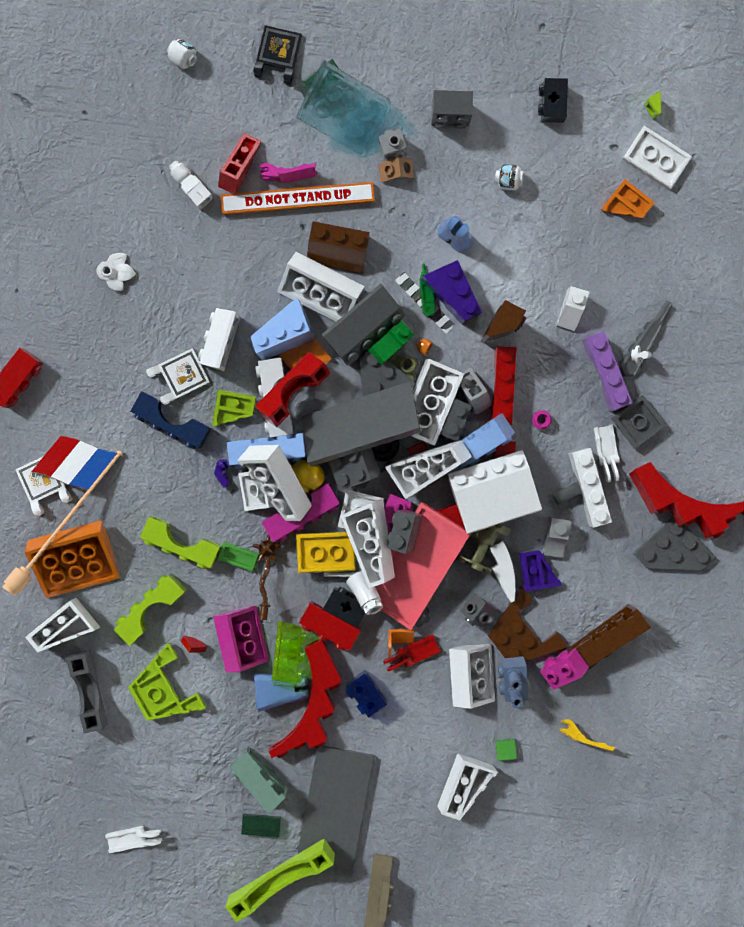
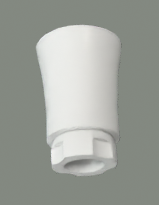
(367, 597)

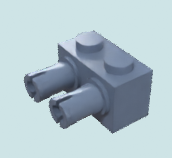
(514, 680)

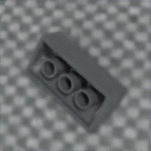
(364, 325)

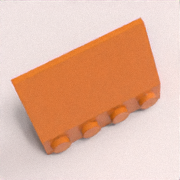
(73, 559)

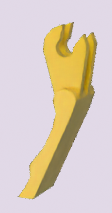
(573, 733)

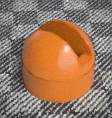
(424, 346)

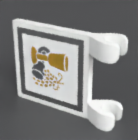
(182, 375)
(40, 486)

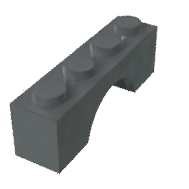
(92, 709)

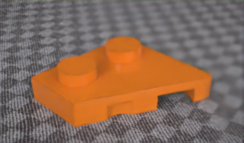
(628, 201)

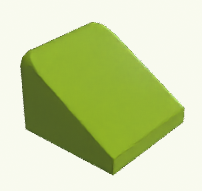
(653, 105)

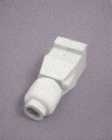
(190, 184)

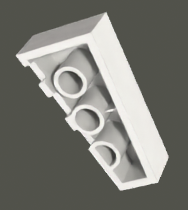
(277, 480)

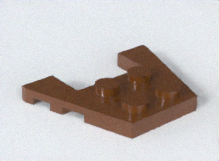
(515, 638)

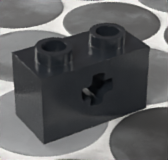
(557, 89)
(335, 607)

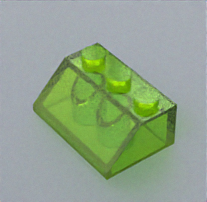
(288, 655)

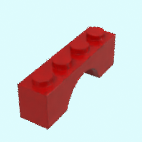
(307, 372)
(504, 382)

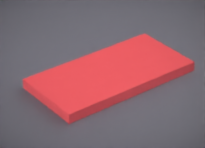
(422, 570)

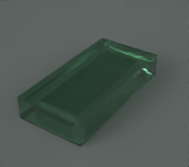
(261, 825)

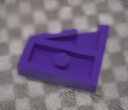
(536, 572)

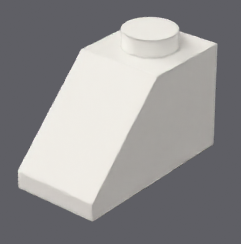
(572, 308)

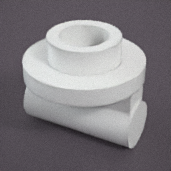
(636, 355)

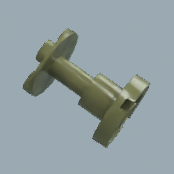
(486, 537)

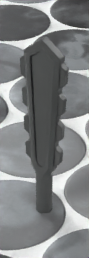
(645, 340)

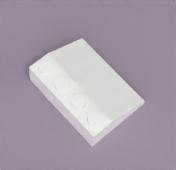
(494, 492)

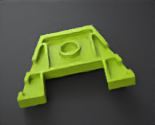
(155, 693)

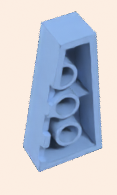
(486, 439)
(291, 445)

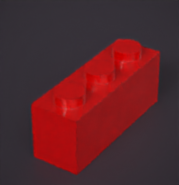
(16, 376)
(329, 626)

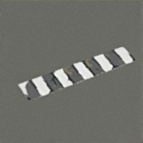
(414, 292)

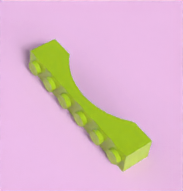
(306, 863)

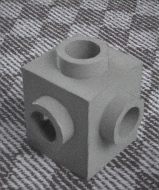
(393, 143)

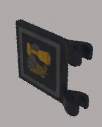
(278, 49)

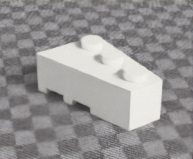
(65, 624)
(464, 784)

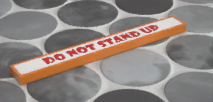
(297, 198)

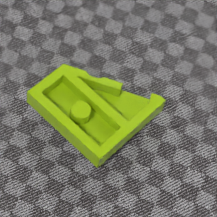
(232, 406)

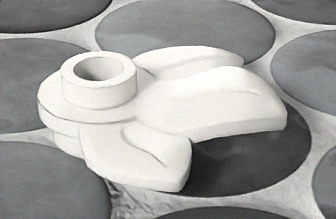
(118, 271)

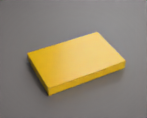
(325, 552)

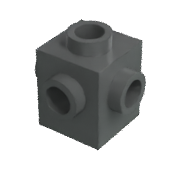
(477, 611)

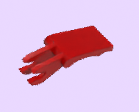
(414, 652)

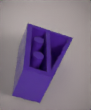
(453, 291)

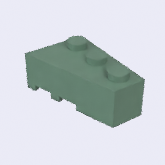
(259, 779)

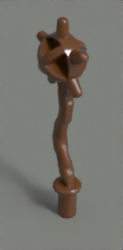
(266, 550)

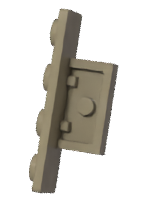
(379, 891)

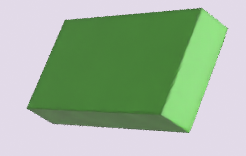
(238, 556)

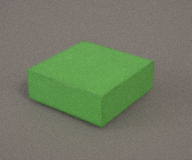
(505, 749)

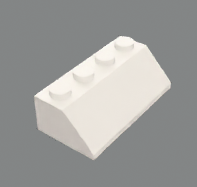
(319, 287)
(434, 397)

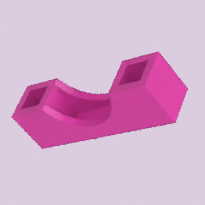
(322, 501)

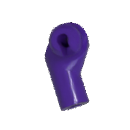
(220, 472)

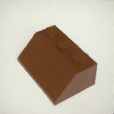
(338, 247)
(505, 321)

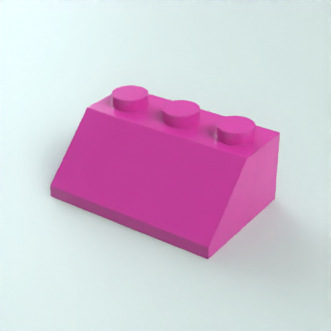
(241, 639)

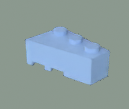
(283, 332)

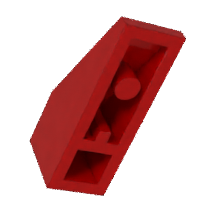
(238, 163)

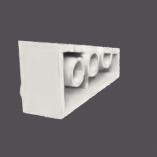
(425, 467)
(368, 537)

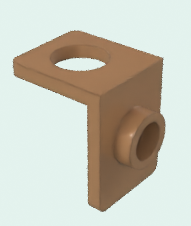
(394, 169)

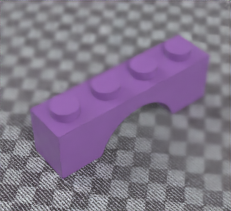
(613, 385)

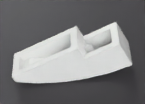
(503, 569)

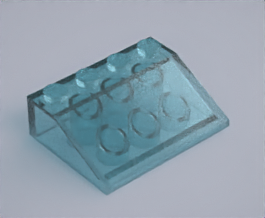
(343, 108)

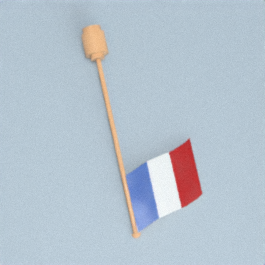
(74, 465)

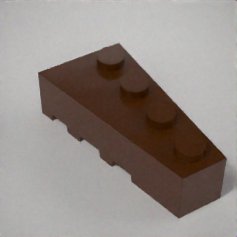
(611, 635)

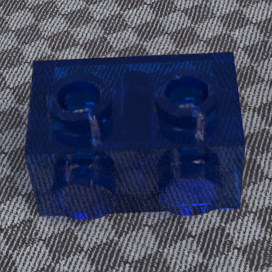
(366, 694)

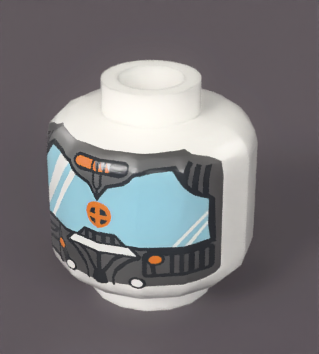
(182, 53)
(509, 177)

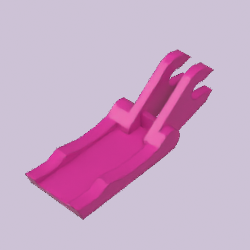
(285, 175)

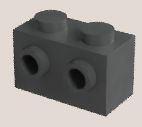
(455, 420)
(404, 531)

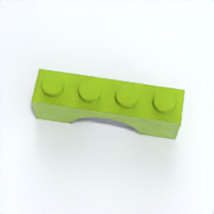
(158, 533)
(133, 626)

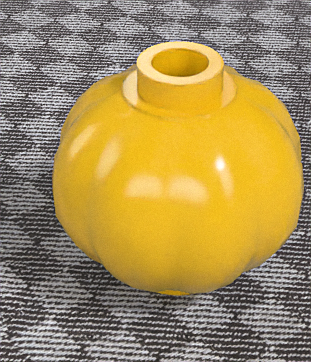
(309, 477)

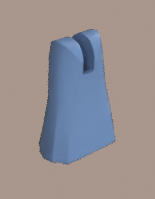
(456, 231)
(272, 696)

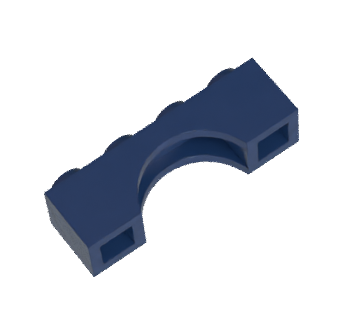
(149, 408)

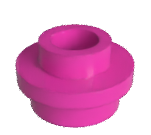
(547, 417)

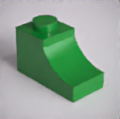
(391, 342)

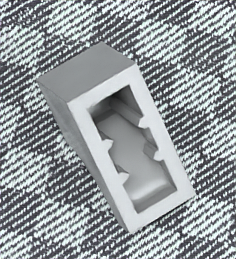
(475, 392)
(556, 536)

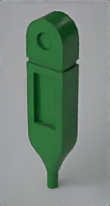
(426, 294)

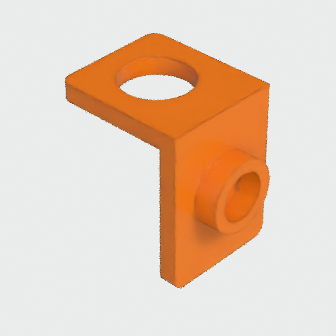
(399, 636)

